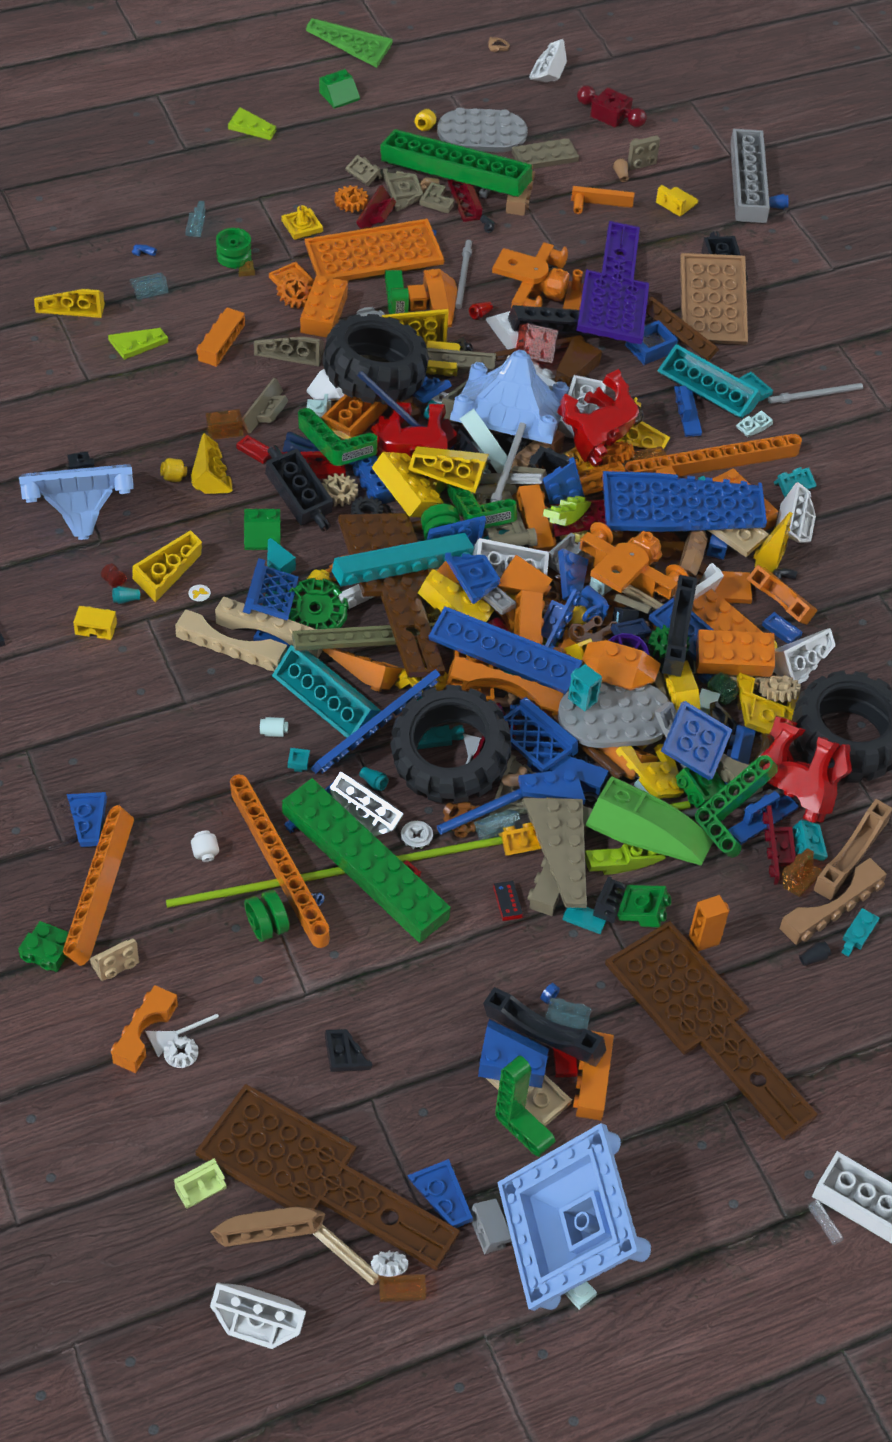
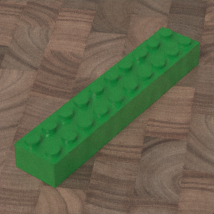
(456, 162)
(366, 860)

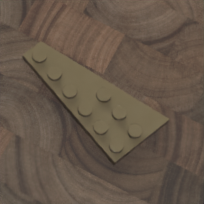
(561, 838)

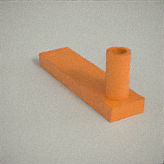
(600, 196)
(574, 291)

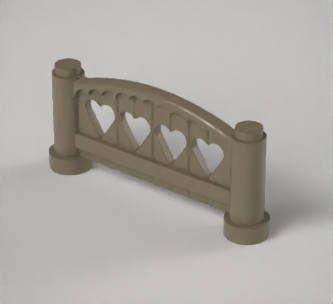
(517, 533)

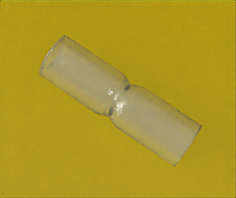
(826, 1223)

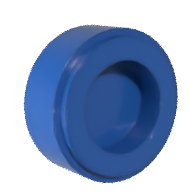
(550, 992)

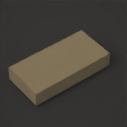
(633, 603)

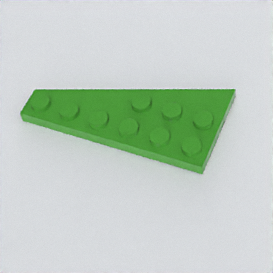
(358, 43)

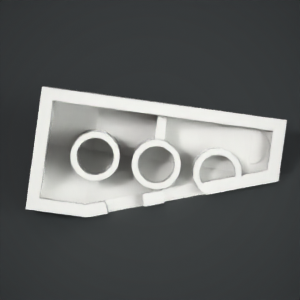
(803, 655)

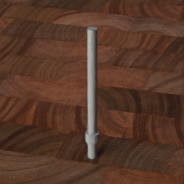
(466, 253)
(786, 397)
(497, 496)

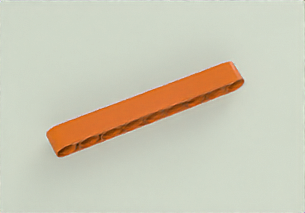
(98, 886)

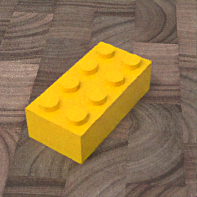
(407, 486)

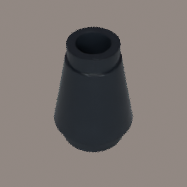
(817, 952)

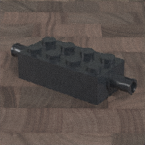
(721, 246)
(299, 487)

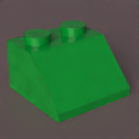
(338, 88)
(261, 526)

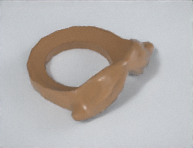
(494, 48)

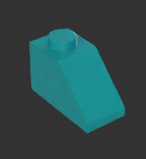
(280, 558)

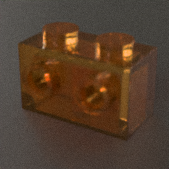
(224, 424)

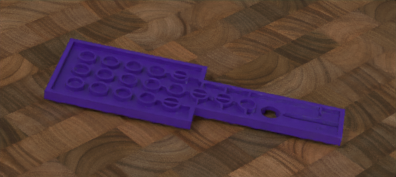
(612, 300)

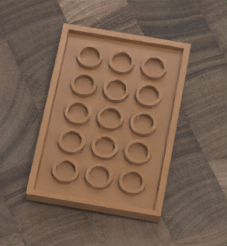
(715, 296)

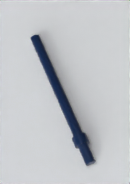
(387, 399)

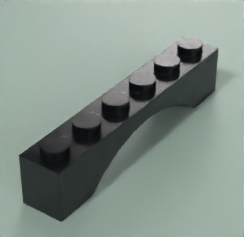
(679, 625)
(573, 1041)

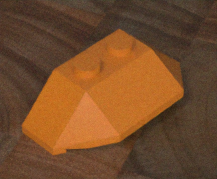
(621, 664)

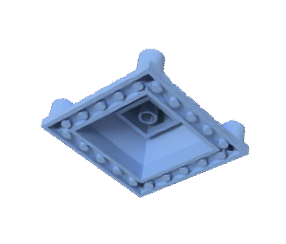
(511, 397)
(77, 492)
(569, 1217)

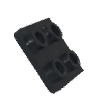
(548, 459)

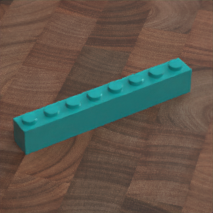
(399, 559)

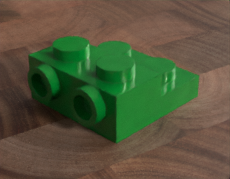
(697, 787)
(645, 905)
(44, 947)

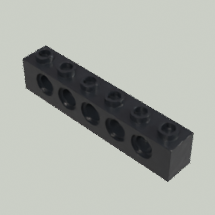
(553, 318)

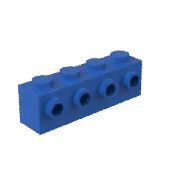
(371, 481)

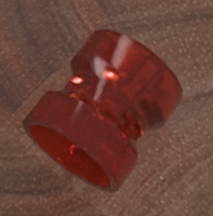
(113, 575)

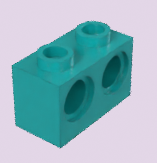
(584, 687)

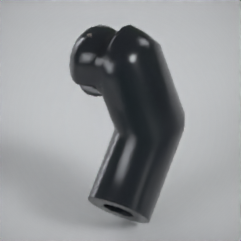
(489, 224)
(785, 572)

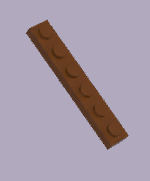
(681, 329)

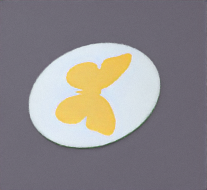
(199, 592)

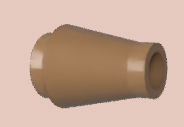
(621, 169)

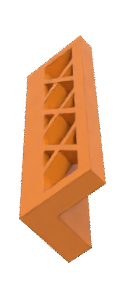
(592, 478)

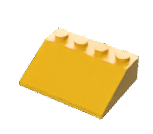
(429, 324)

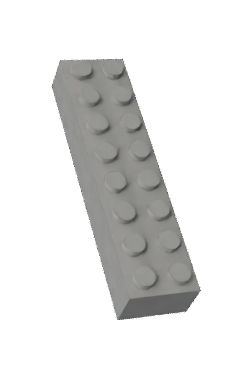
(749, 176)

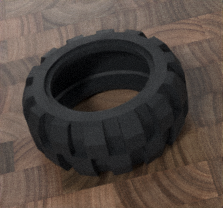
(377, 338)
(849, 694)
(447, 706)

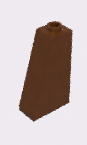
(578, 361)

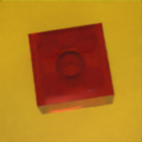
(537, 342)

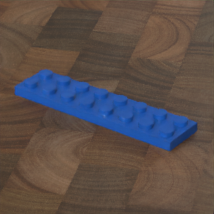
(504, 649)
(371, 726)

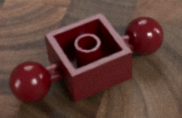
(611, 107)

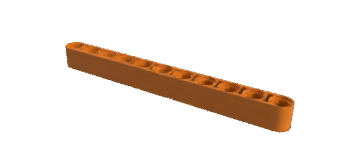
(721, 456)
(280, 861)

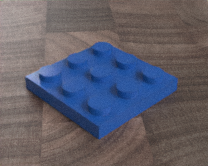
(696, 740)

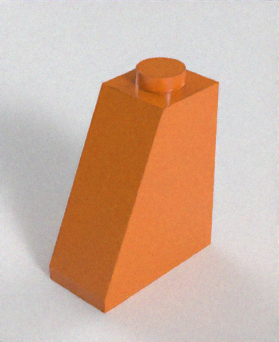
(523, 576)

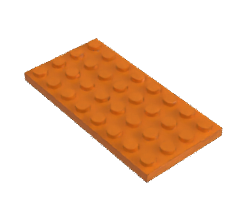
(375, 250)

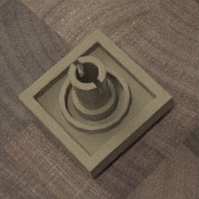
(643, 152)

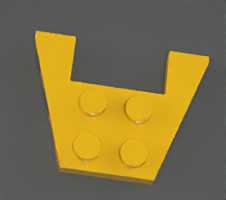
(758, 711)
(655, 777)

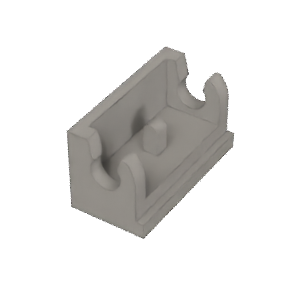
(568, 544)
(490, 1226)

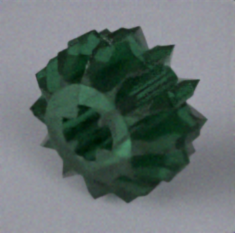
(725, 686)

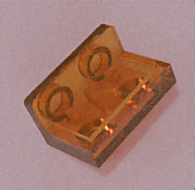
(800, 873)

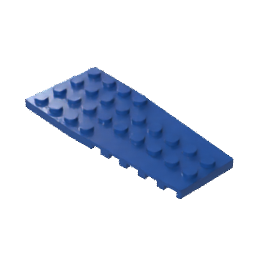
(677, 504)

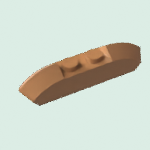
(693, 551)
(268, 1225)

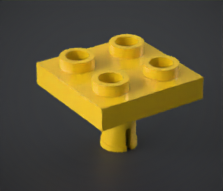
(302, 223)

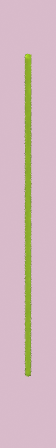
(338, 871)

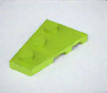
(251, 124)
(137, 342)

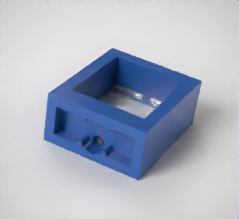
(655, 345)

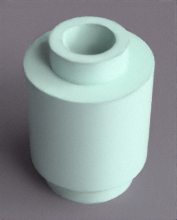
(273, 727)

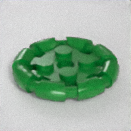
(320, 597)

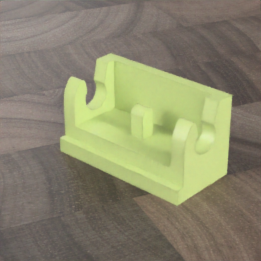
(200, 1183)

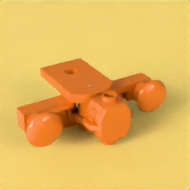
(535, 274)
(631, 562)

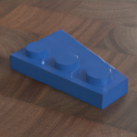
(431, 388)
(472, 528)
(572, 572)
(552, 784)
(88, 816)
(443, 1192)

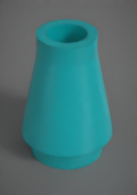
(124, 594)
(374, 778)

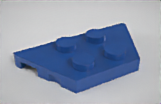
(563, 483)
(474, 574)

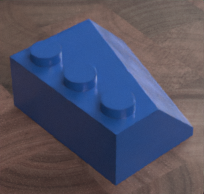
(504, 1045)

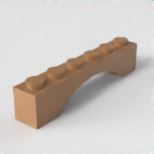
(844, 863)
(803, 922)

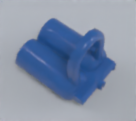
(594, 603)

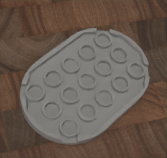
(482, 129)
(617, 718)

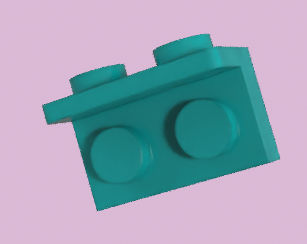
(787, 481)
(809, 836)

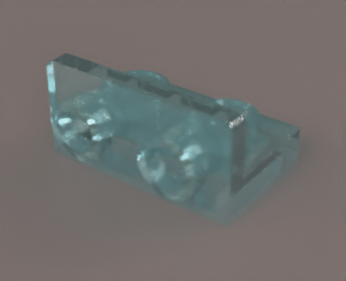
(196, 220)
(149, 285)
(494, 824)
(568, 1013)

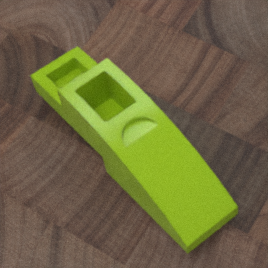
(568, 511)
(620, 859)

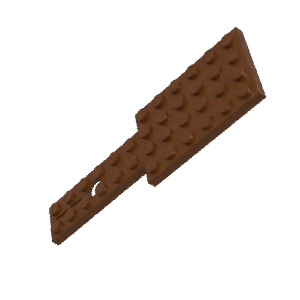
(398, 592)
(702, 1010)
(307, 1166)

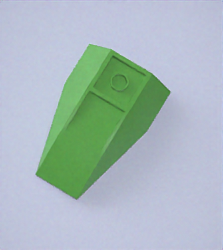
(647, 823)

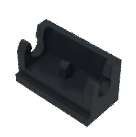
(609, 900)

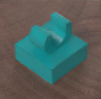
(298, 759)

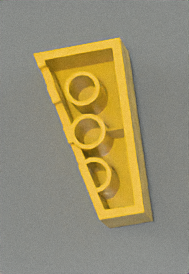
(450, 466)
(166, 565)
(443, 592)
(683, 688)

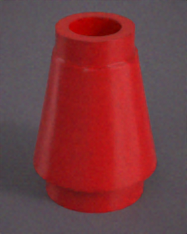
(478, 310)

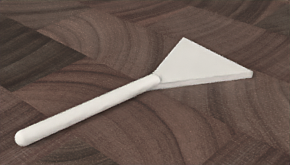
(471, 745)
(160, 1038)

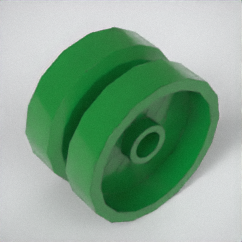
(233, 247)
(438, 516)
(266, 915)

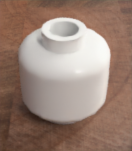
(204, 846)

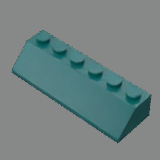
(710, 382)
(324, 691)

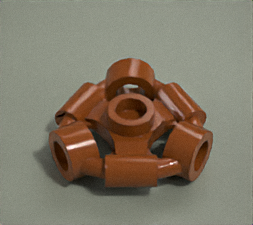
(463, 830)

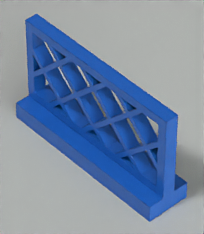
(258, 586)
(548, 728)

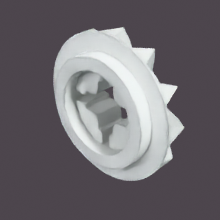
(416, 827)
(181, 1060)
(395, 1264)

